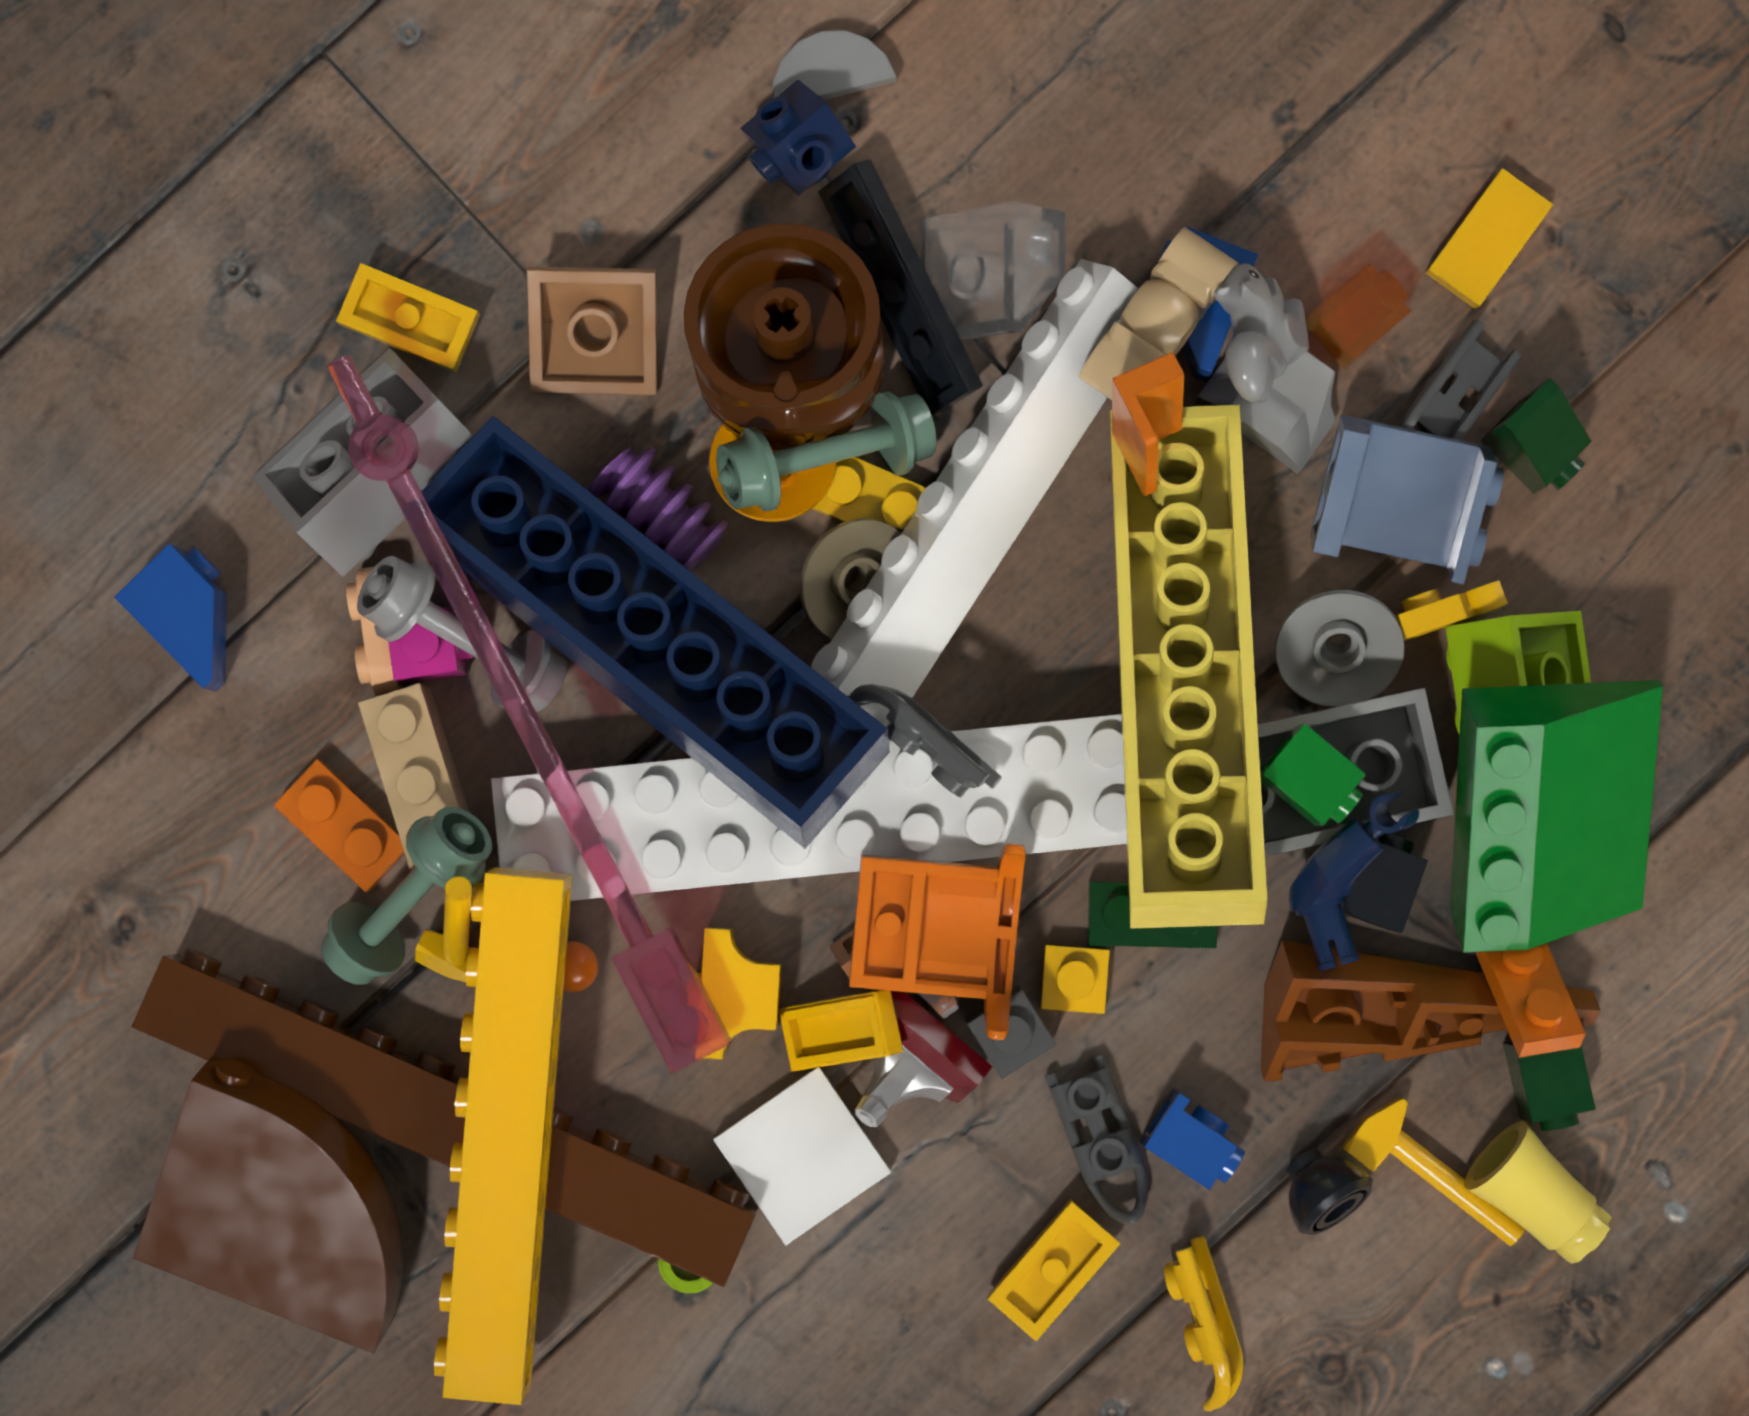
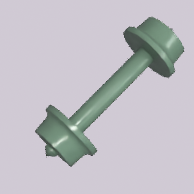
(899, 430)
(365, 939)

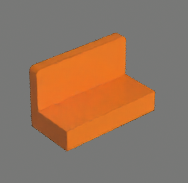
(1144, 410)

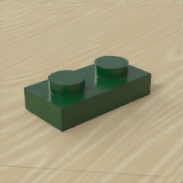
(1111, 923)

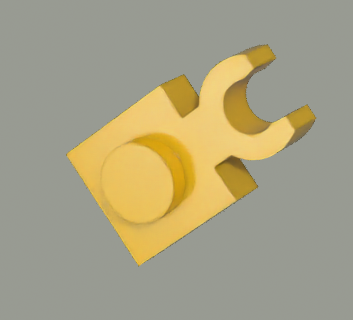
(1429, 613)

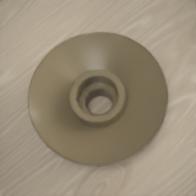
(834, 554)

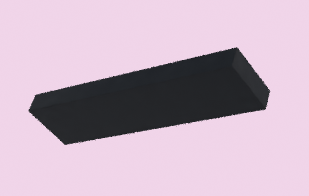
(905, 292)

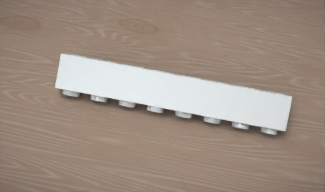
(980, 496)

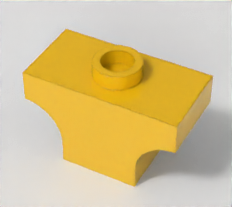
(740, 988)

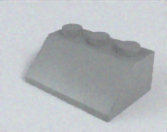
(327, 496)

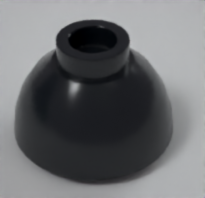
(1325, 1190)

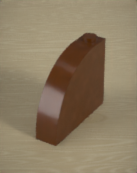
(276, 1208)

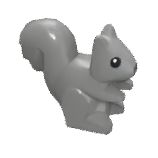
(1264, 329)

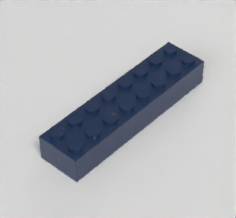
(654, 633)

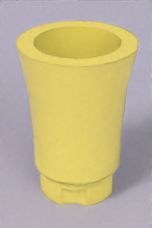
(1538, 1193)

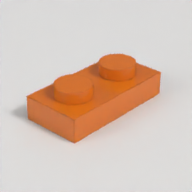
(342, 825)
(1532, 1000)

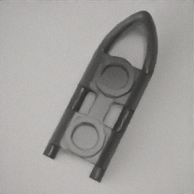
(1471, 367)
(915, 727)
(1106, 1153)

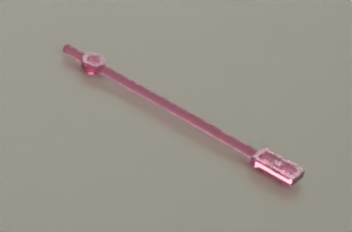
(654, 965)

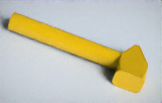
(449, 951)
(1382, 1134)

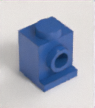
(1193, 1141)

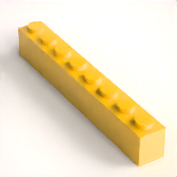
(505, 1135)

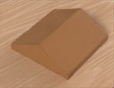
(593, 330)

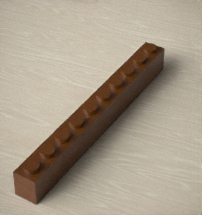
(414, 1106)

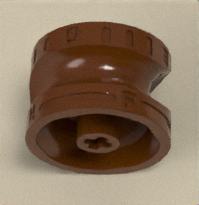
(785, 334)

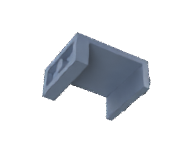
(1406, 495)

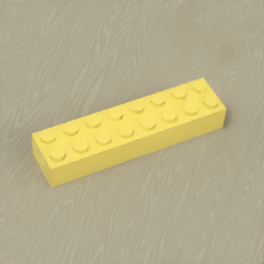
(1189, 681)

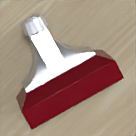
(931, 1065)

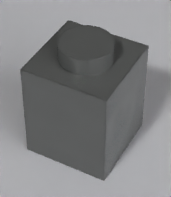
(1025, 1038)

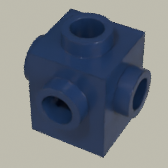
(796, 138)

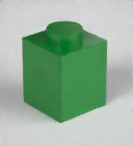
(1313, 777)

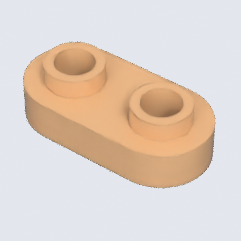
(373, 657)

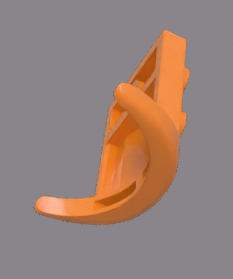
(940, 929)

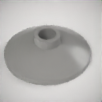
(1344, 671)

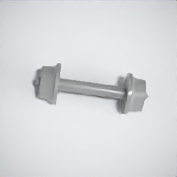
(399, 597)

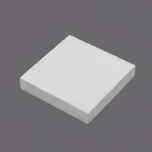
(802, 1155)

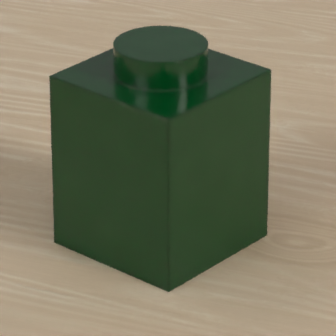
(1550, 1087)

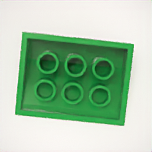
(1551, 809)

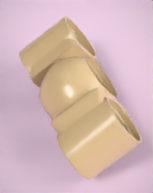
(1161, 310)

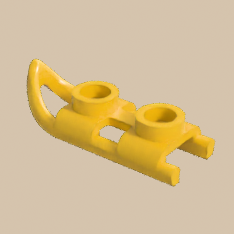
(1212, 1334)

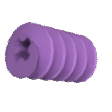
(659, 507)

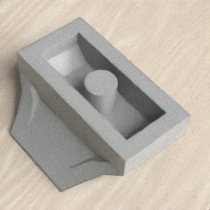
(1292, 417)

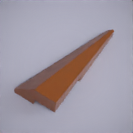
(1375, 1008)

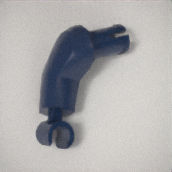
(1331, 875)

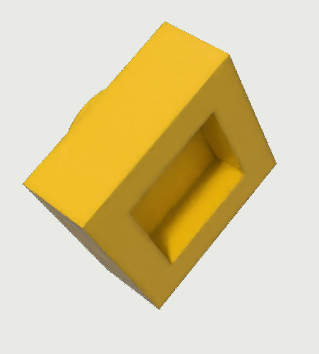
(1074, 979)

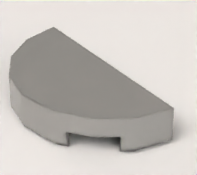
(834, 65)

